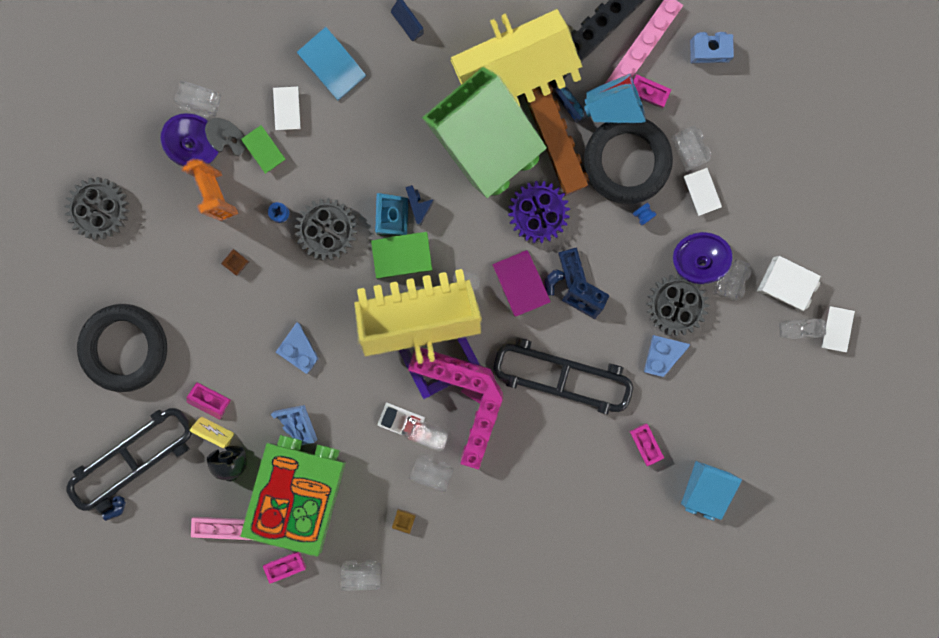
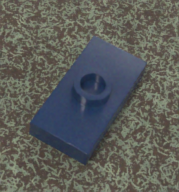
(571, 265)

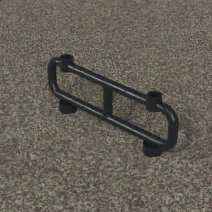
(613, 372)
(102, 502)

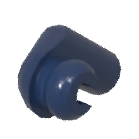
(551, 280)
(117, 508)

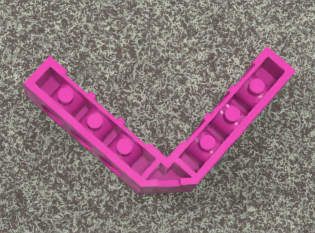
(473, 378)

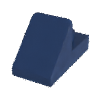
(420, 210)

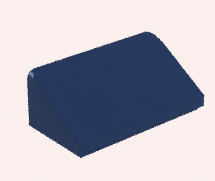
(407, 20)

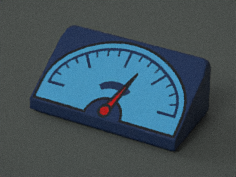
(570, 104)

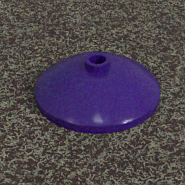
(186, 130)
(700, 249)

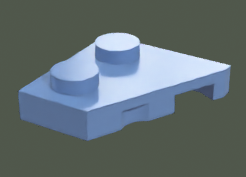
(298, 349)
(663, 355)
(297, 423)

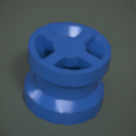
(282, 213)
(644, 214)

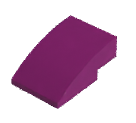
(521, 283)

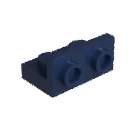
(586, 298)

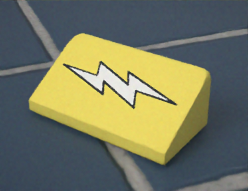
(212, 432)

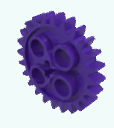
(522, 217)

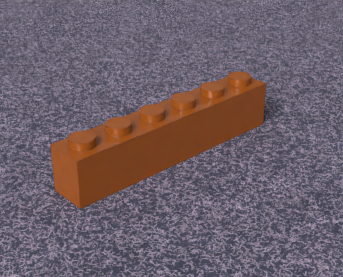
(558, 143)

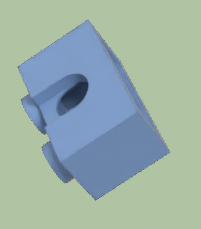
(702, 53)

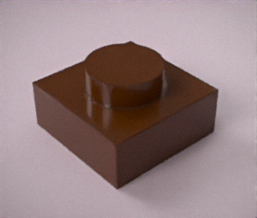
(235, 262)

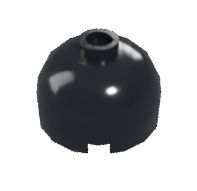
(227, 464)

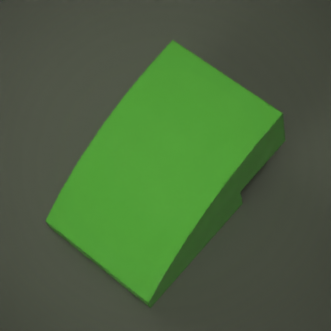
(401, 255)

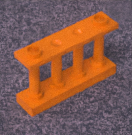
(214, 202)

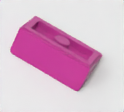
(208, 400)

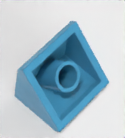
(391, 215)

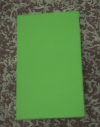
(263, 149)

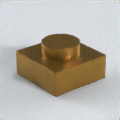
(403, 521)

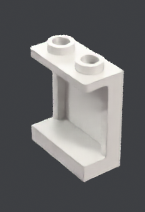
(789, 283)

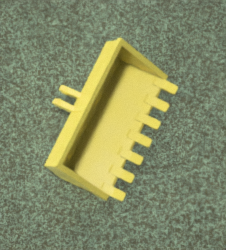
(524, 56)
(417, 316)

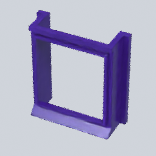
(425, 390)

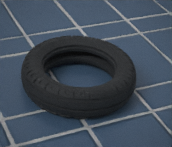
(624, 194)
(88, 352)

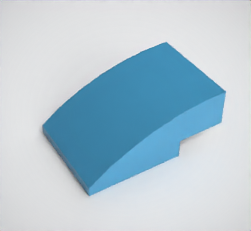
(331, 63)

